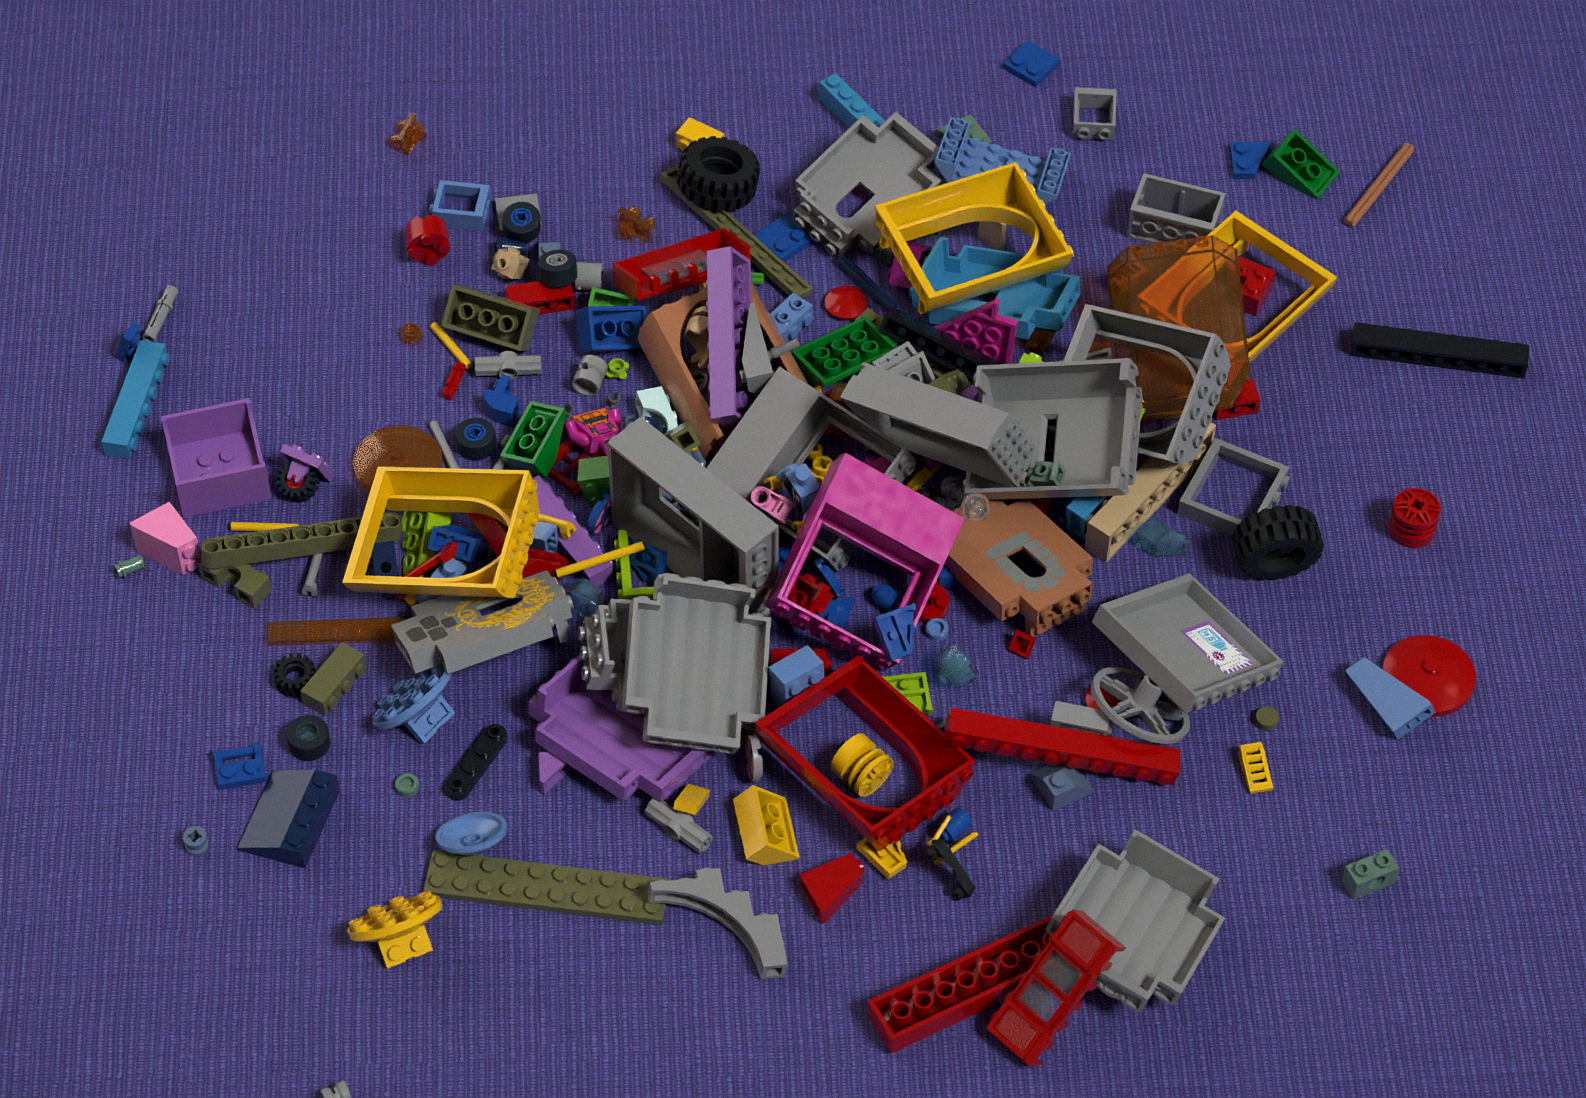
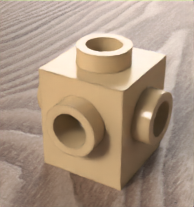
(510, 263)

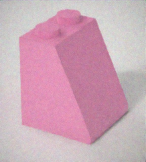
(166, 539)

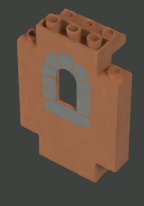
(983, 566)

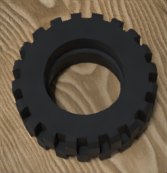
(718, 174)
(1277, 542)

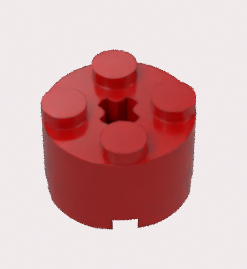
(427, 239)

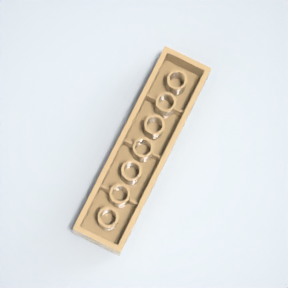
(1125, 514)

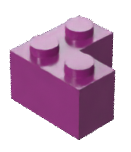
(896, 273)

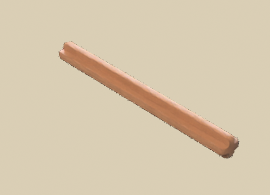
(1379, 184)

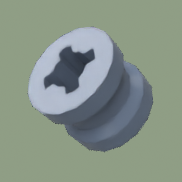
(200, 845)

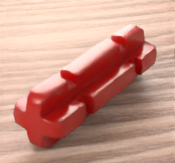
(453, 380)

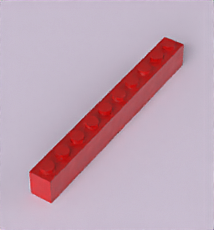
(1062, 746)

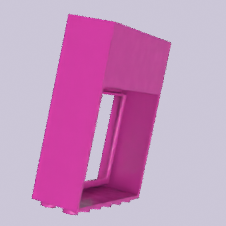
(882, 520)

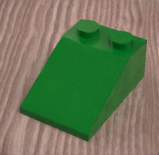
(1301, 165)
(535, 439)

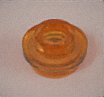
(411, 333)

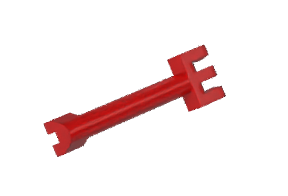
(446, 554)

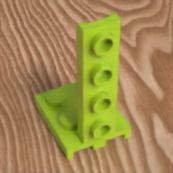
(624, 576)

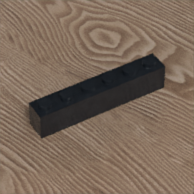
(933, 343)

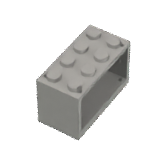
(1175, 197)

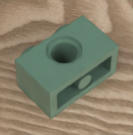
(1370, 874)

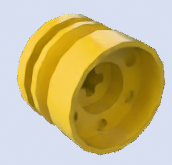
(862, 765)

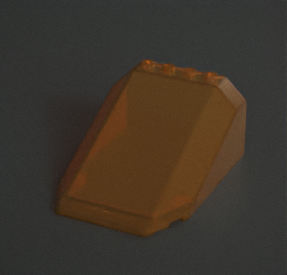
(1189, 286)

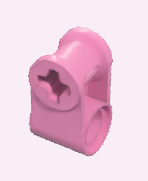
(776, 505)

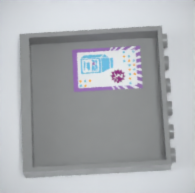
(1187, 642)

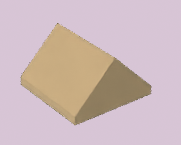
(993, 234)

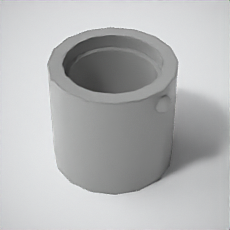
(589, 276)

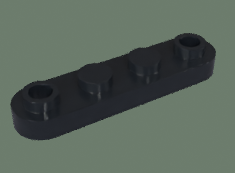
(476, 762)

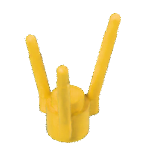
(955, 847)

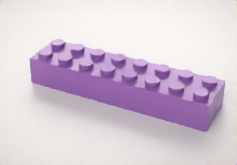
(728, 310)

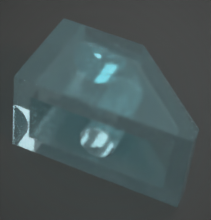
(584, 595)

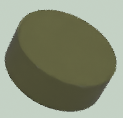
(1267, 718)

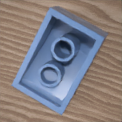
(794, 675)

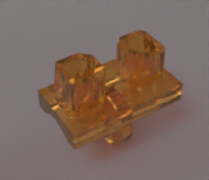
(409, 134)
(633, 226)

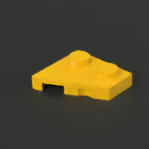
(887, 861)

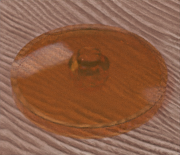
(394, 448)

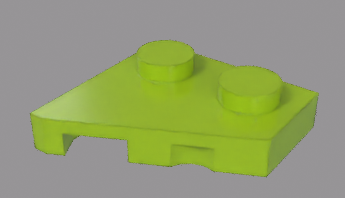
(914, 688)

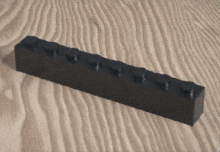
(1439, 350)

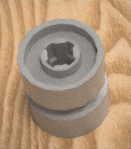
(589, 375)

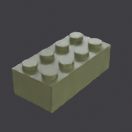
(490, 317)

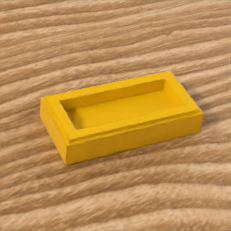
(691, 799)

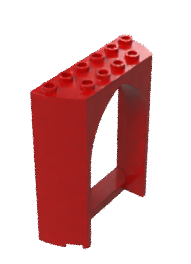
(938, 766)

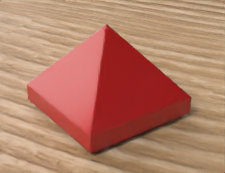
(1022, 643)

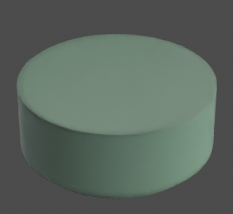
(407, 785)

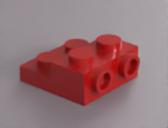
(810, 595)

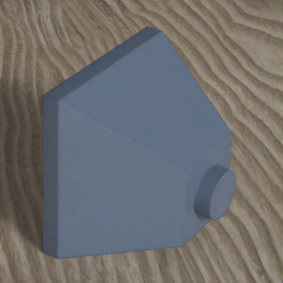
(1060, 784)

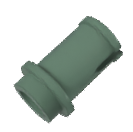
(128, 566)

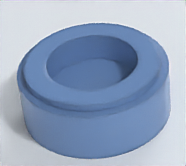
(936, 629)

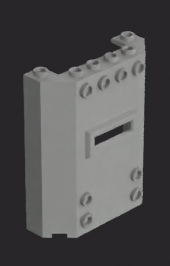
(1095, 423)

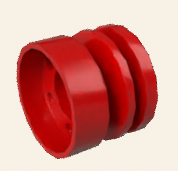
(1414, 517)

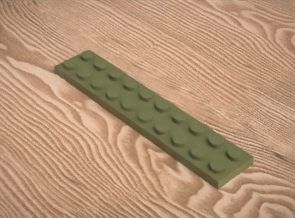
(543, 887)

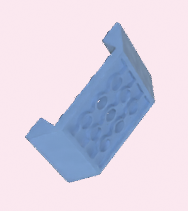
(967, 156)

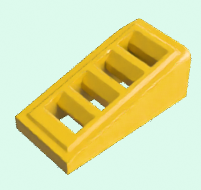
(1255, 753)

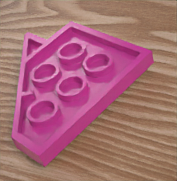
(984, 331)

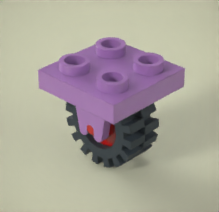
(300, 476)

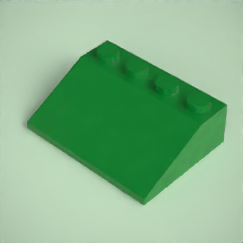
(842, 352)

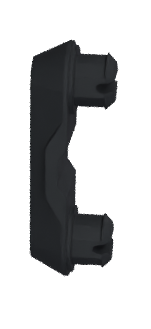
(938, 497)
(940, 849)

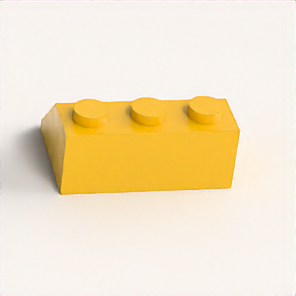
(765, 826)

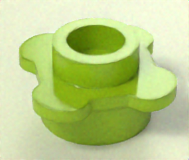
(617, 368)

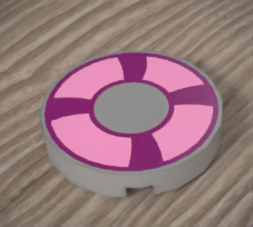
(753, 760)

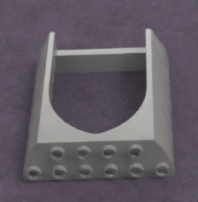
(1199, 350)
(942, 425)

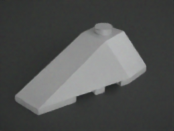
(755, 358)

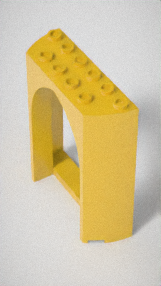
(992, 196)
(1238, 233)
(491, 492)

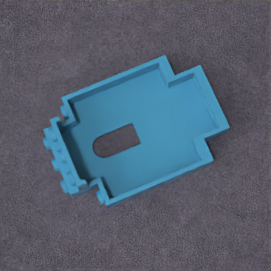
(1034, 303)

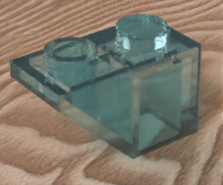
(1161, 540)

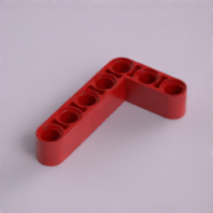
(538, 560)

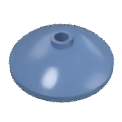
(471, 833)

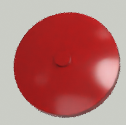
(1434, 670)

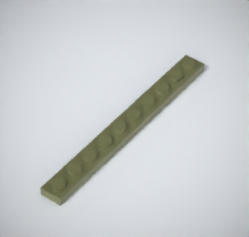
(760, 254)

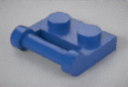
(240, 772)

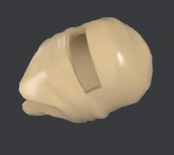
(698, 336)

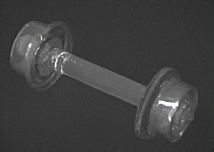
(974, 506)

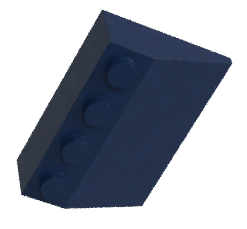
(290, 816)

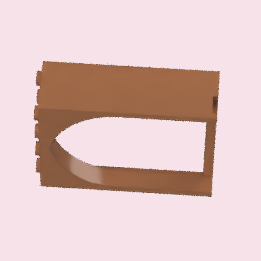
(661, 342)

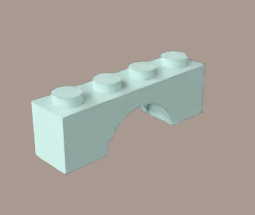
(656, 404)

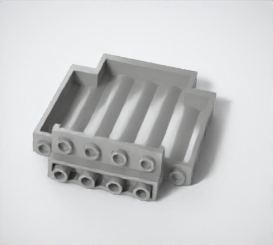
(696, 663)
(1153, 908)

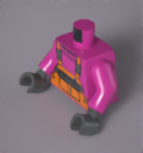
(595, 427)

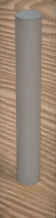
(443, 445)

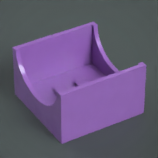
(216, 457)

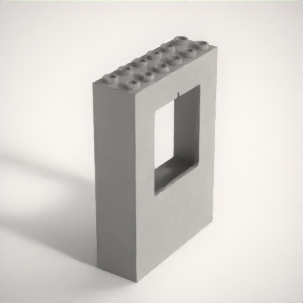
(732, 537)

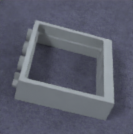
(1220, 449)

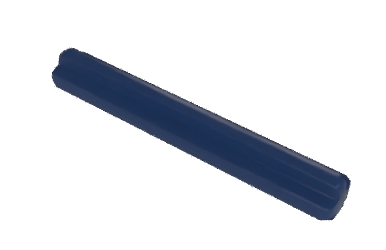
(866, 282)

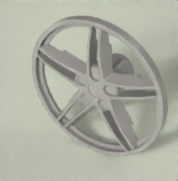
(1139, 701)

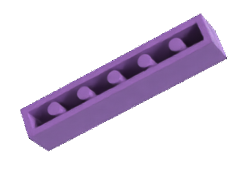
(579, 545)

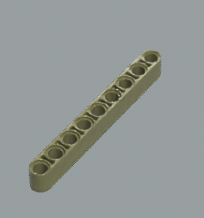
(292, 541)

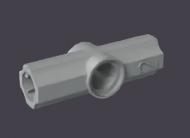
(508, 364)
(679, 825)

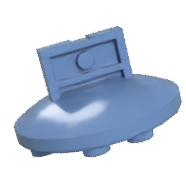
(416, 704)

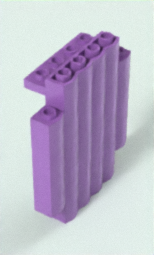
(606, 742)

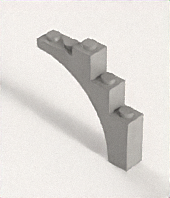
(734, 909)

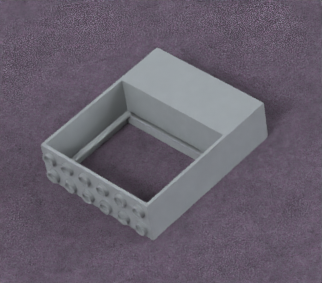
(783, 430)

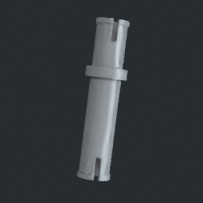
(163, 307)

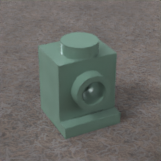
(1047, 473)

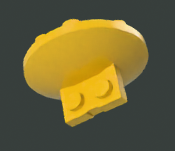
(400, 930)

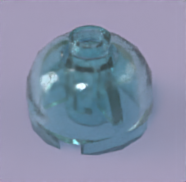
(954, 667)

